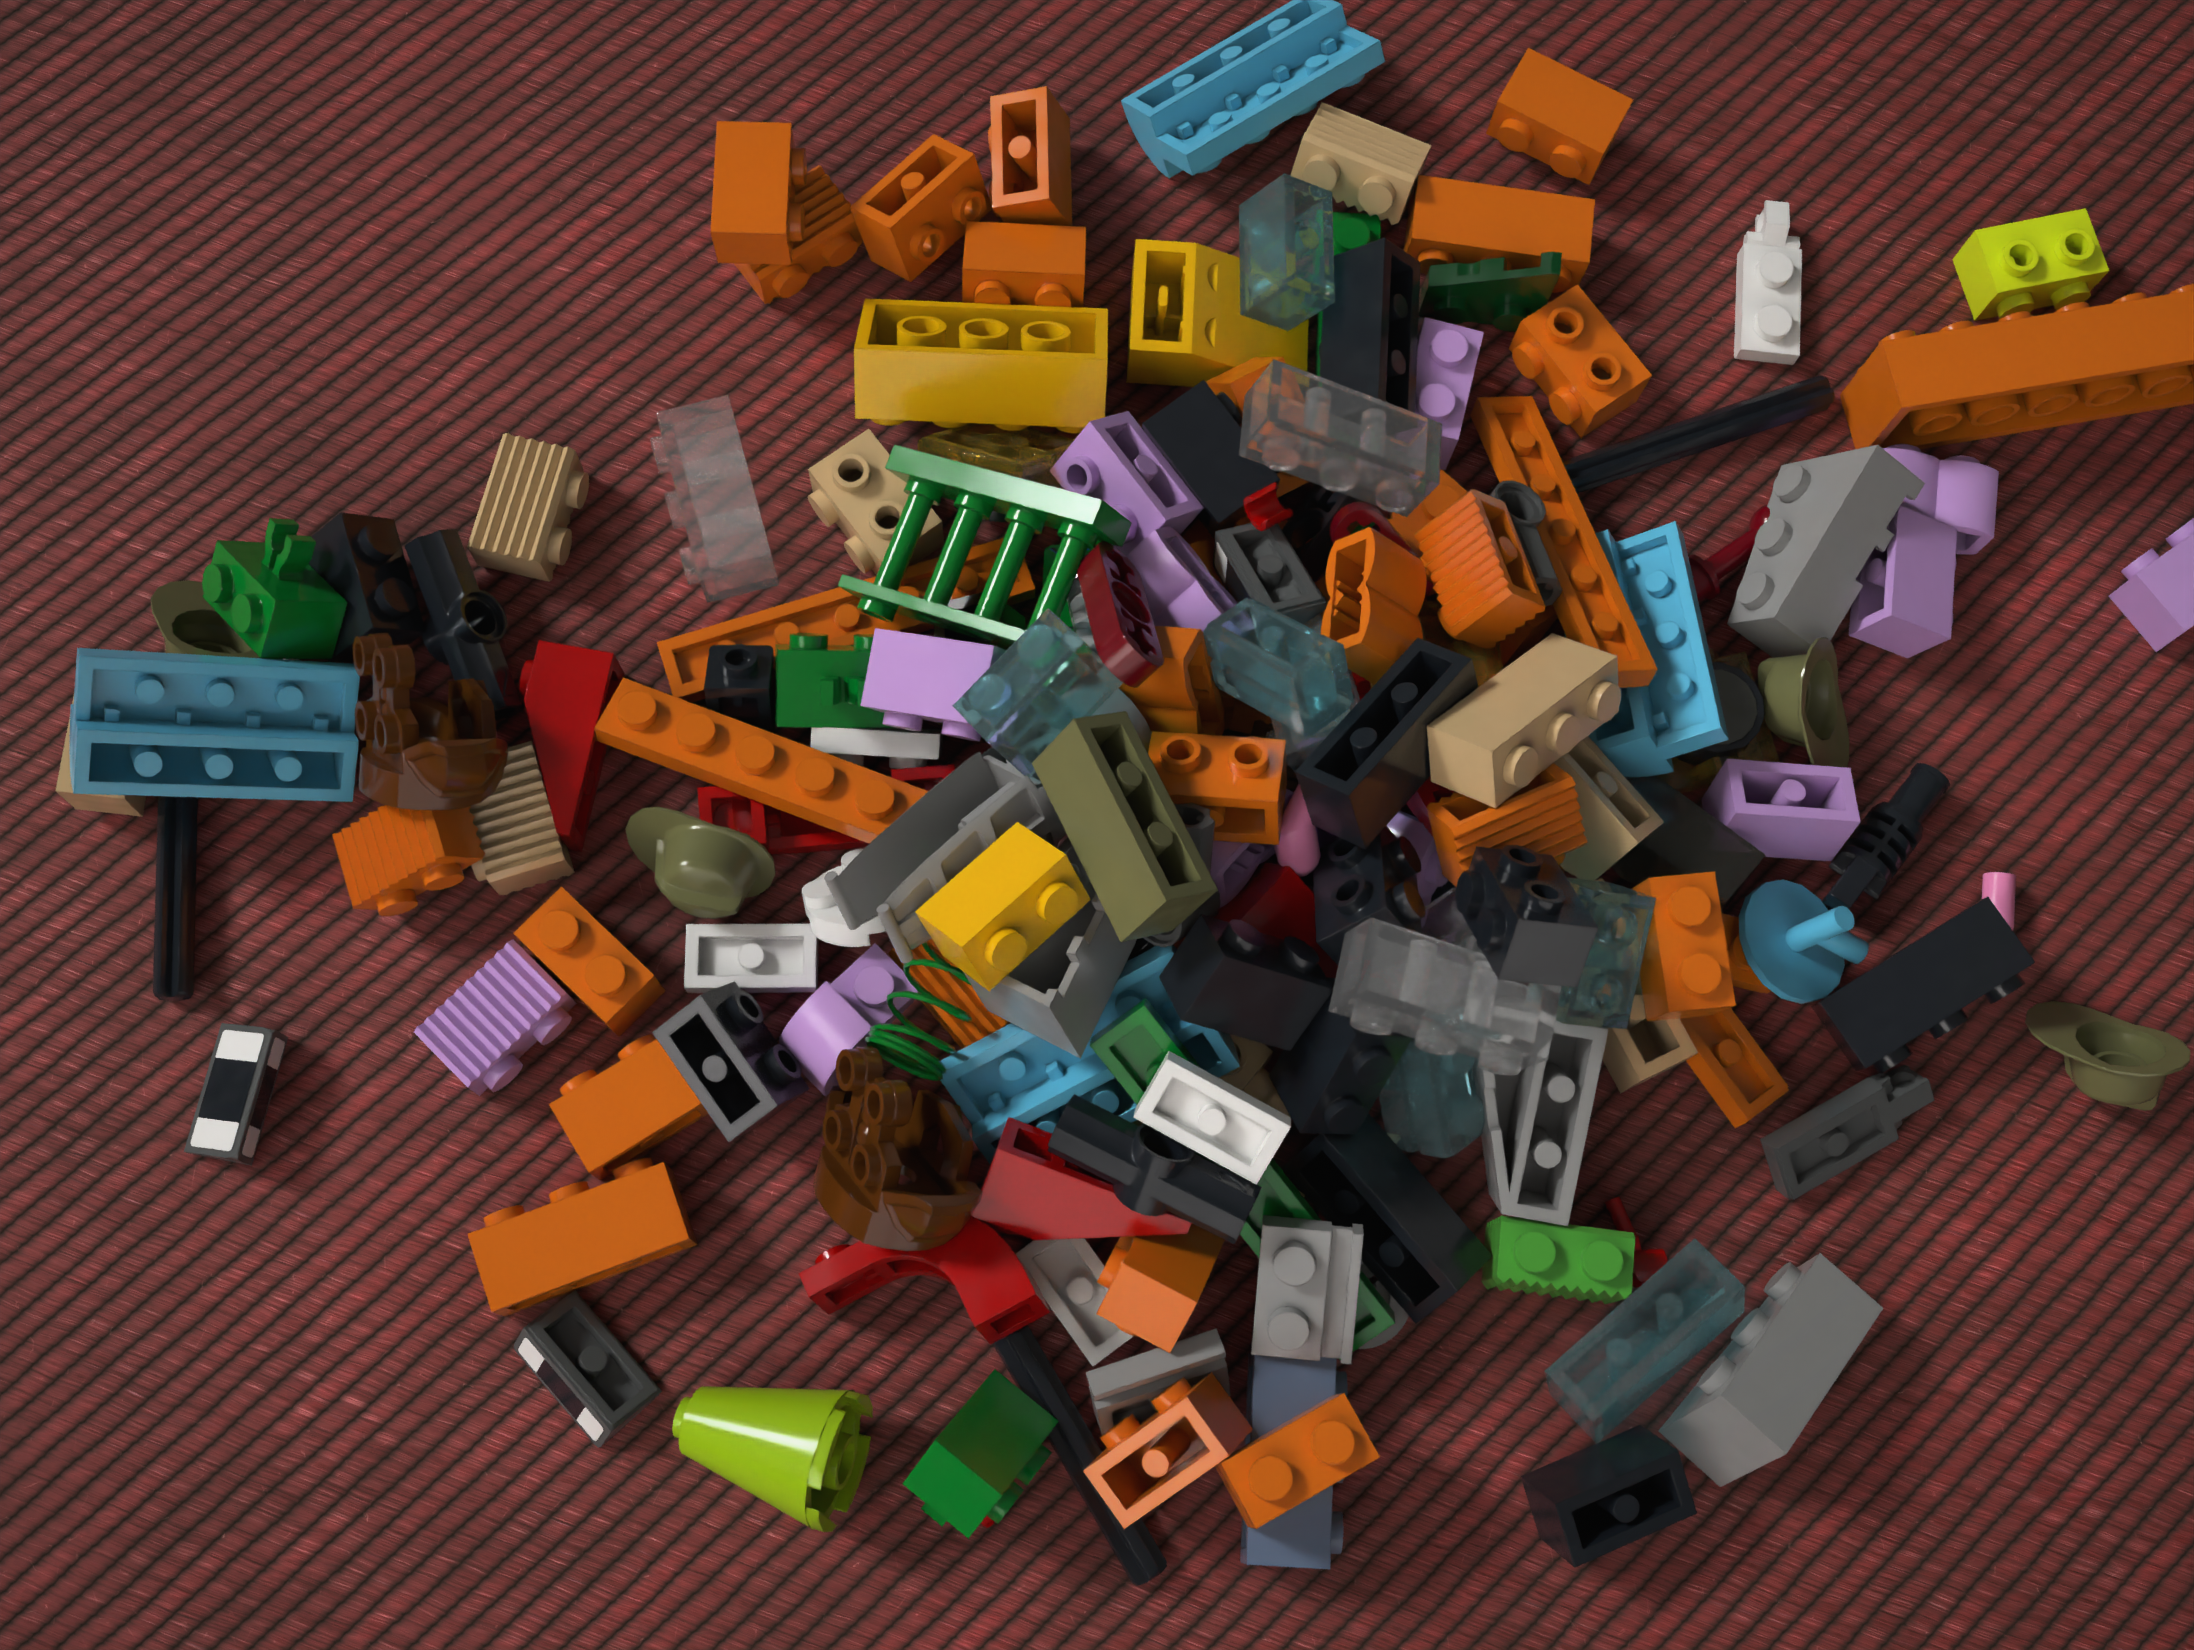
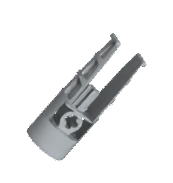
(945, 835)

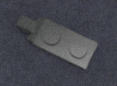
(1843, 1130)

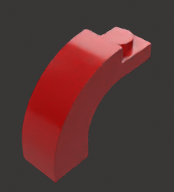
(977, 1261)

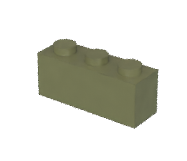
(1123, 826)

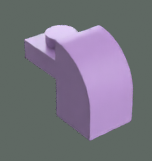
(843, 1013)

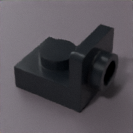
(741, 683)

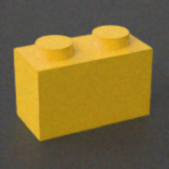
(1003, 905)

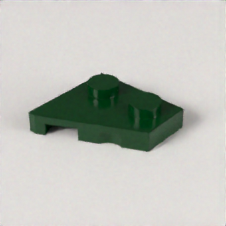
(1488, 291)

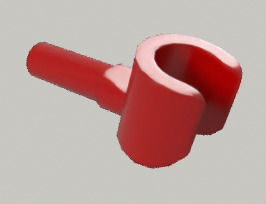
(1265, 509)
(1645, 1261)

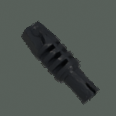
(1885, 838)

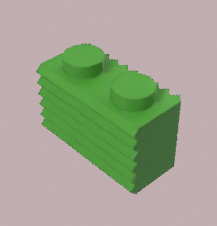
(1559, 1259)

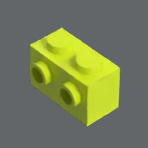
(2030, 264)

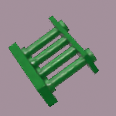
(977, 494)

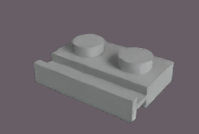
(1306, 1289)
(1135, 1381)

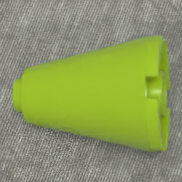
(780, 1445)

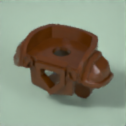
(418, 747)
(874, 1139)

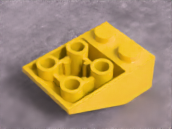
(1189, 317)

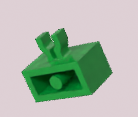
(275, 595)
(823, 683)
(980, 1454)

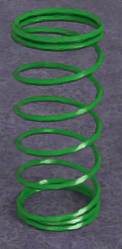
(928, 1065)

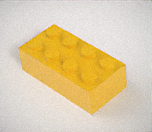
(980, 364)

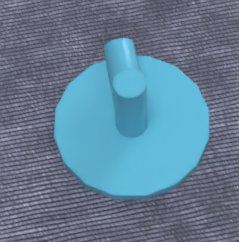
(1796, 941)

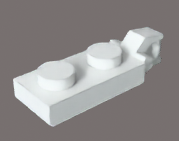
(1769, 290)

